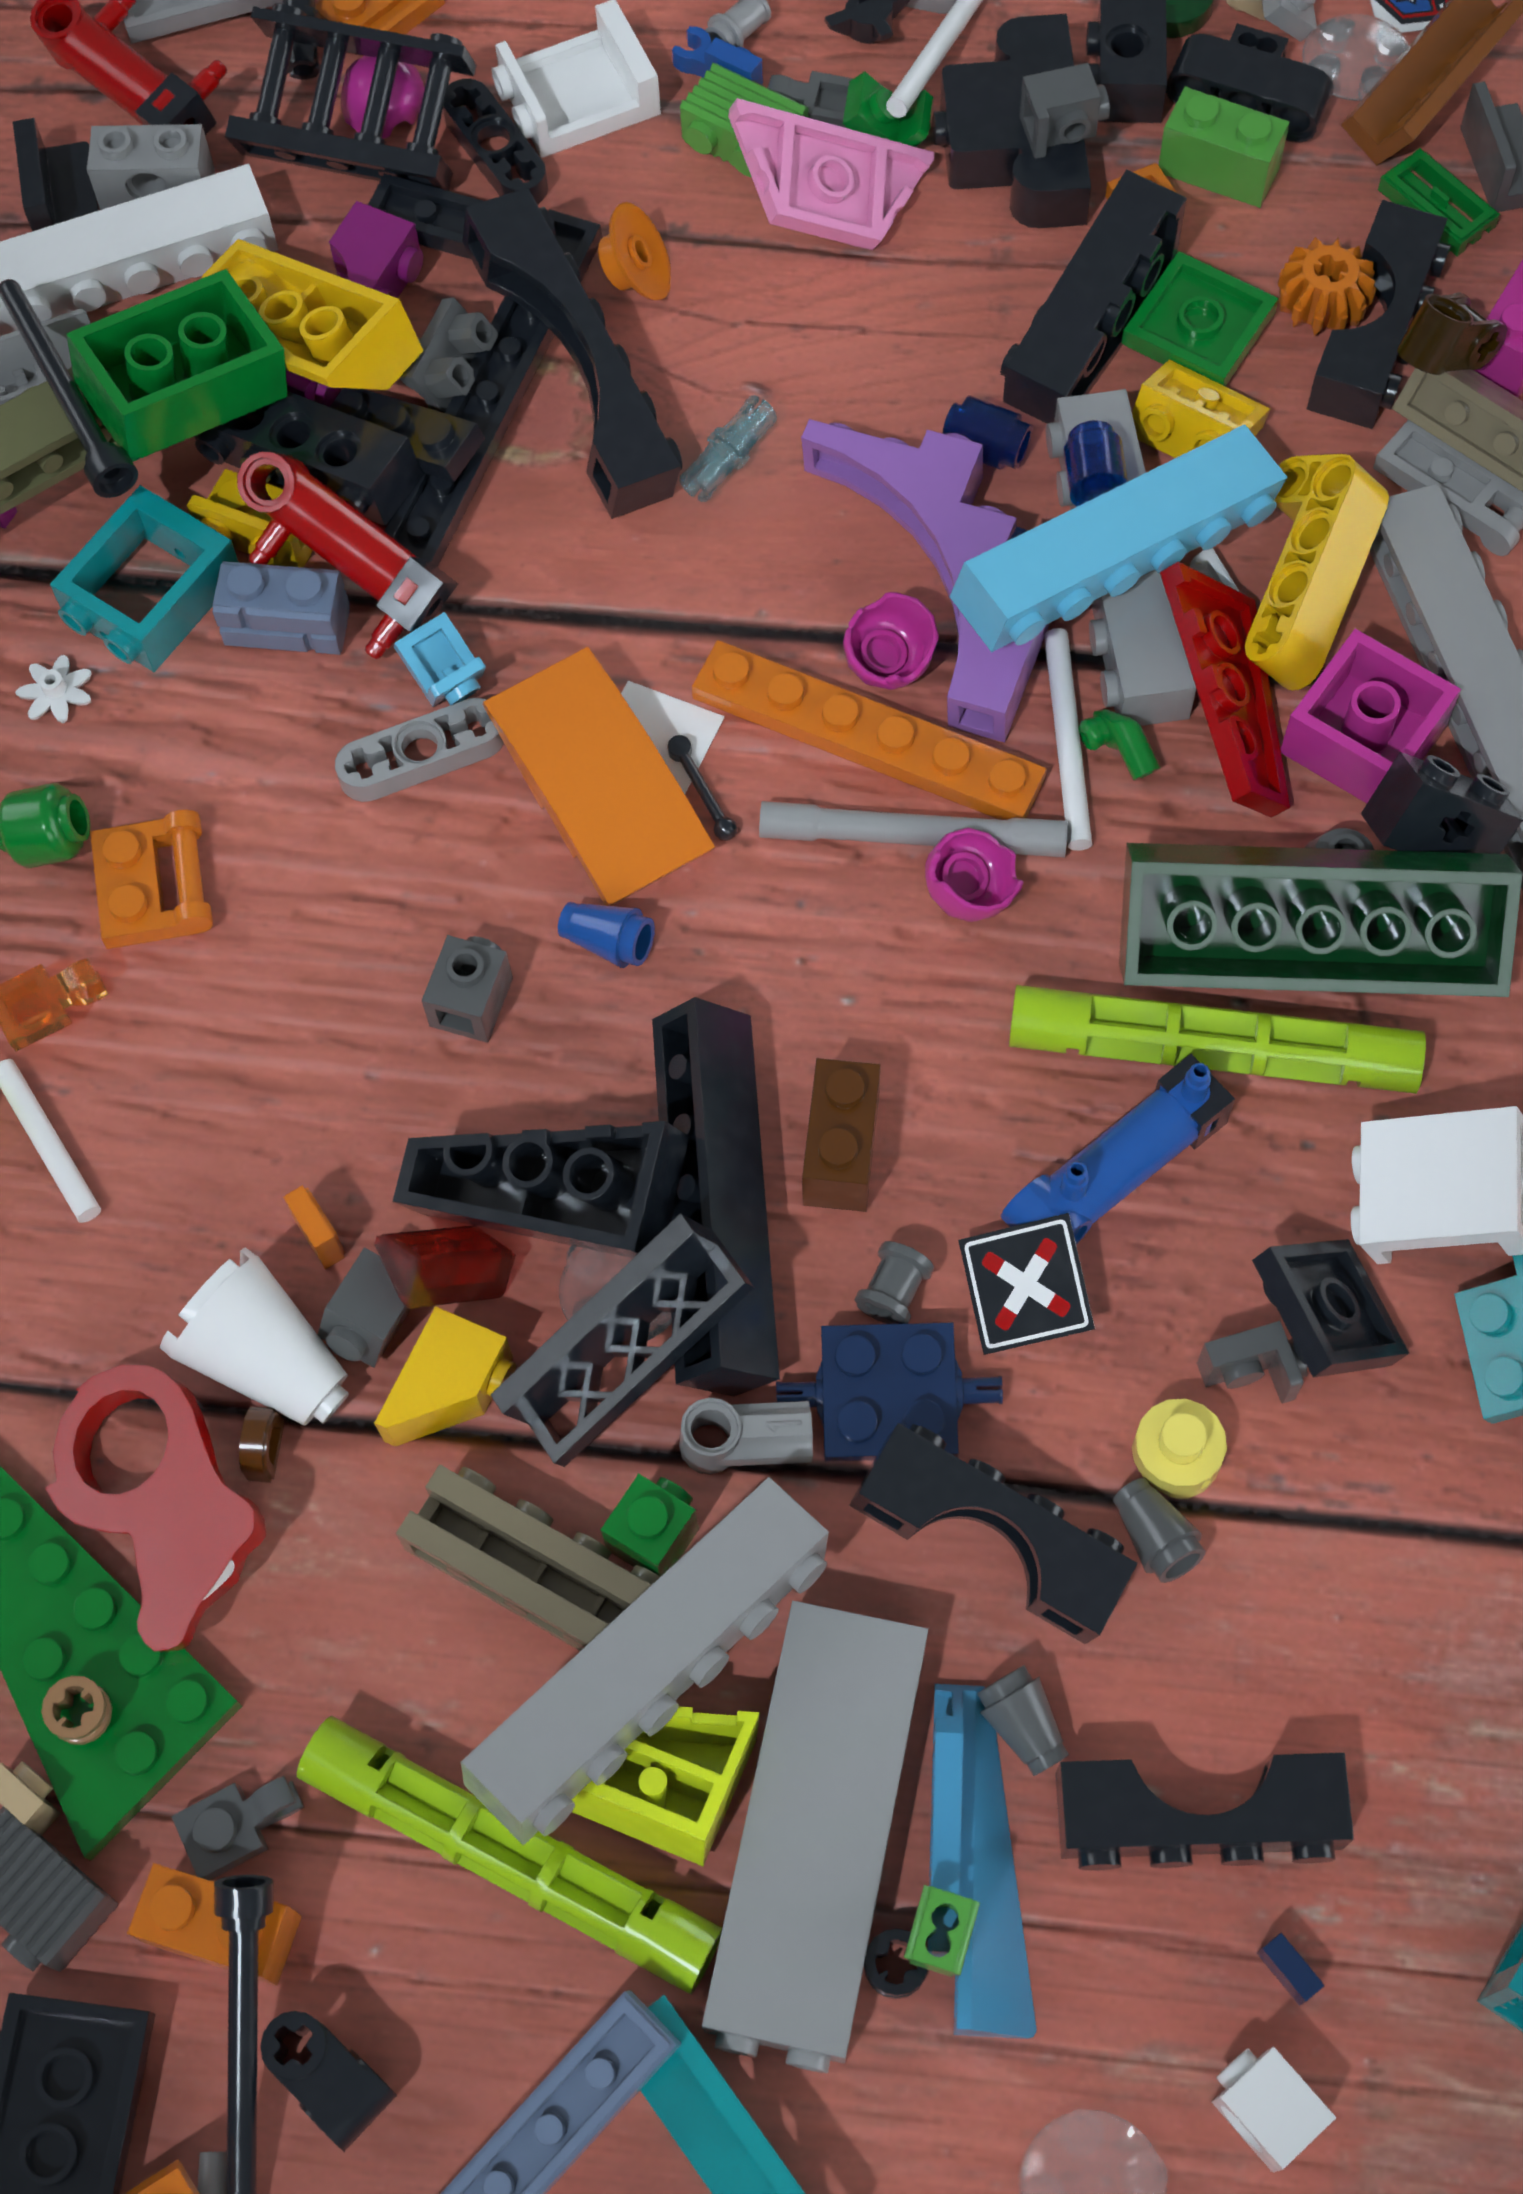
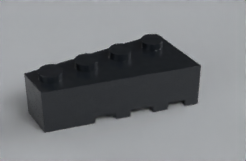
(1095, 298)
(569, 1187)

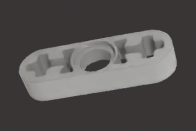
(410, 772)

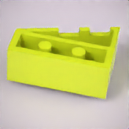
(676, 1782)

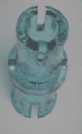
(728, 448)

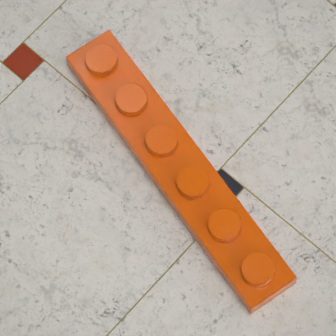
(868, 733)

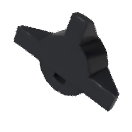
(866, 19)

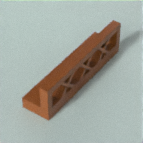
(1428, 74)

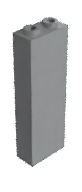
(815, 1837)

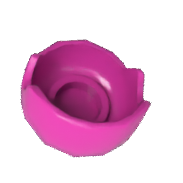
(404, 100)
(890, 641)
(971, 875)

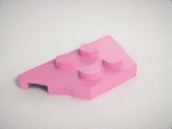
(826, 175)

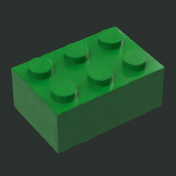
(178, 364)

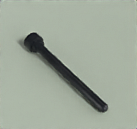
(106, 464)
(243, 1909)

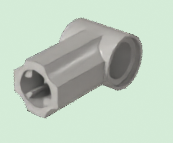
(754, 1432)

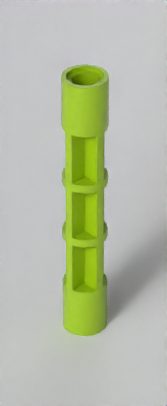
(1218, 1038)
(542, 1872)

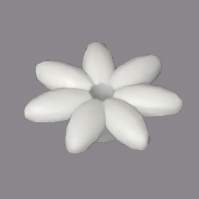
(55, 689)

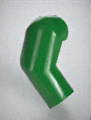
(1123, 735)

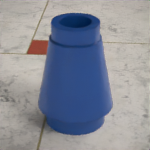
(609, 932)

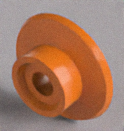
(635, 253)

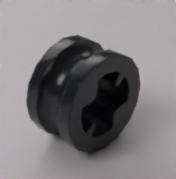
(878, 1949)

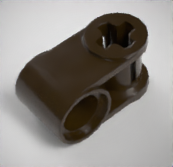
(1450, 336)

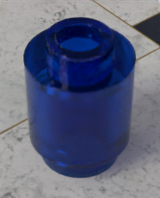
(997, 428)
(1093, 461)

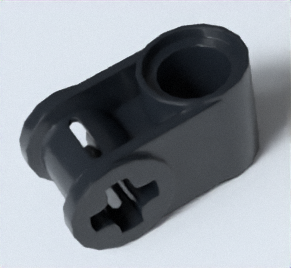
(335, 2083)

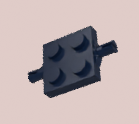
(884, 1378)

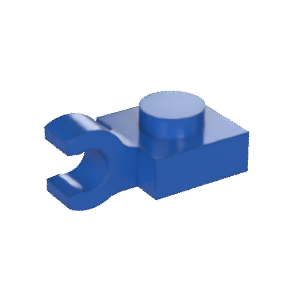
(718, 51)

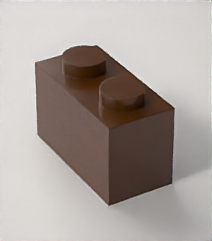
(841, 1135)

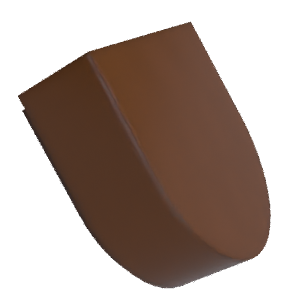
(260, 1443)

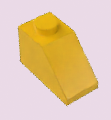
(445, 1378)

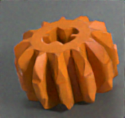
(1326, 286)

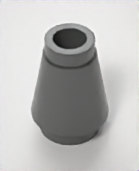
(1158, 1531)
(1024, 1719)

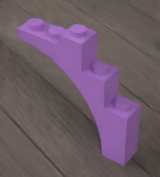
(932, 498)

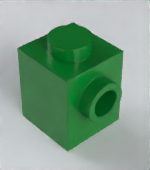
(651, 1524)

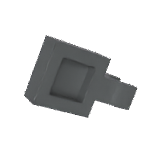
(823, 95)
(227, 1826)

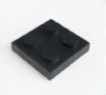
(1329, 1307)

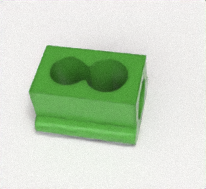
(923, 1929)

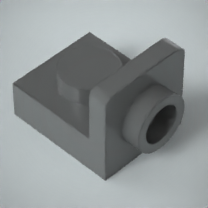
(1245, 1355)

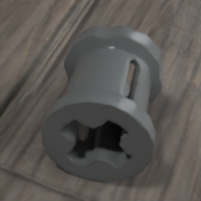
(894, 1283)

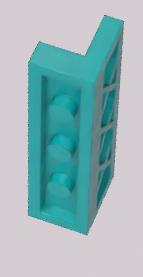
(711, 2120)

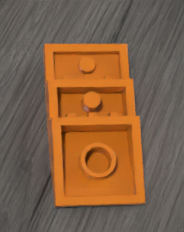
(598, 776)

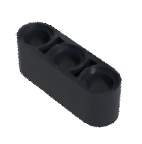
(1253, 81)

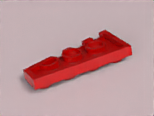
(1231, 687)

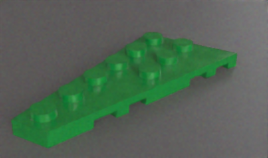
(74, 1619)

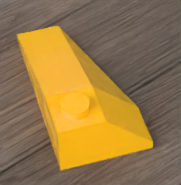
(324, 322)

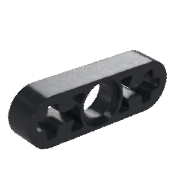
(493, 122)

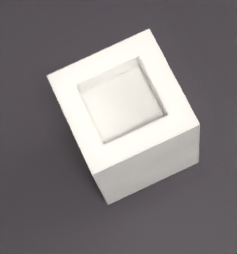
(1271, 2107)

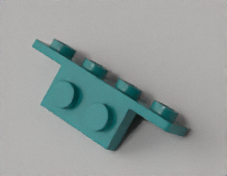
(1494, 1342)

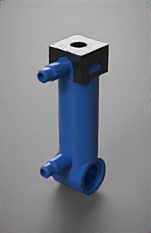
(1180, 1113)

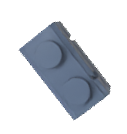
(281, 607)

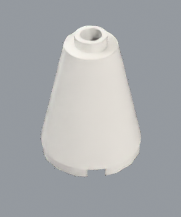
(258, 1343)

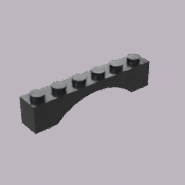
(522, 260)

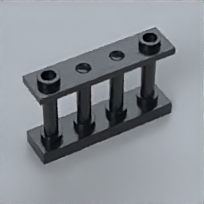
(315, 142)

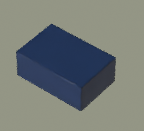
(1290, 1969)

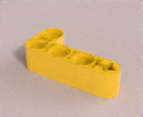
(1334, 526)

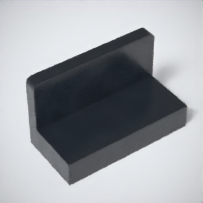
(52, 178)

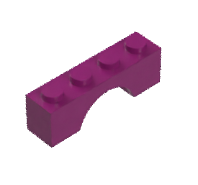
(373, 252)

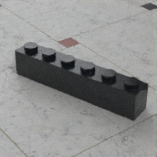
(711, 1095)

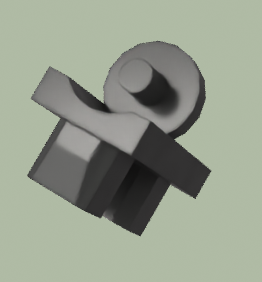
(448, 348)

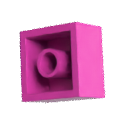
(1365, 714)

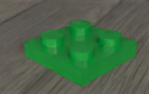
(1200, 319)

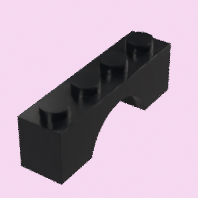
(1360, 362)
(1068, 1572)
(1114, 1815)

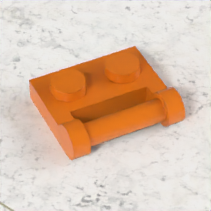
(131, 883)

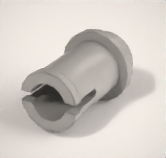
(739, 21)

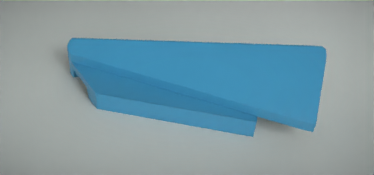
(975, 1860)

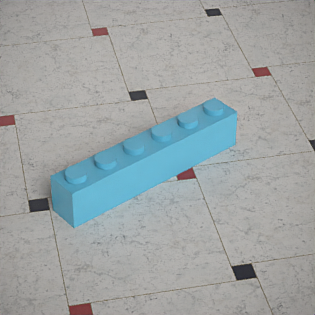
(1117, 539)

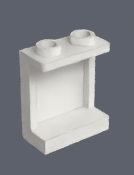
(579, 85)
(1440, 1182)

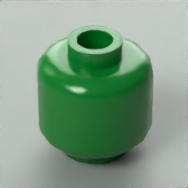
(43, 825)

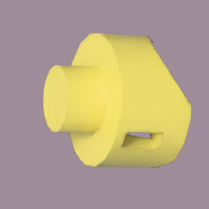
(1179, 1447)

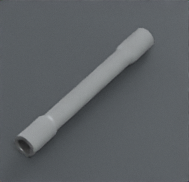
(812, 822)

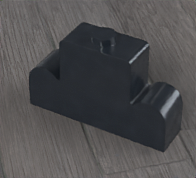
(986, 136)

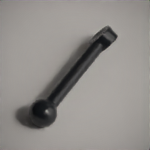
(680, 751)

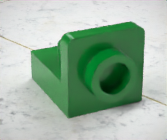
(868, 112)

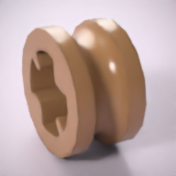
(61, 1697)

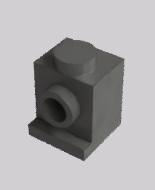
(1061, 107)

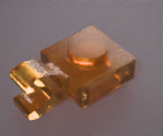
(37, 1004)

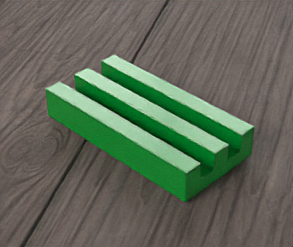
(1408, 190)

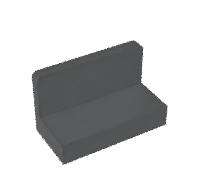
(1495, 147)

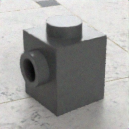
(468, 987)
(363, 1312)

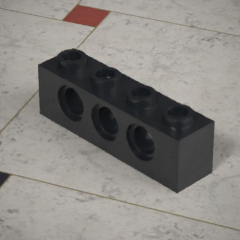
(349, 455)

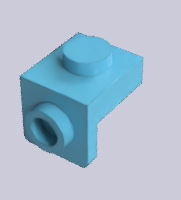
(441, 661)

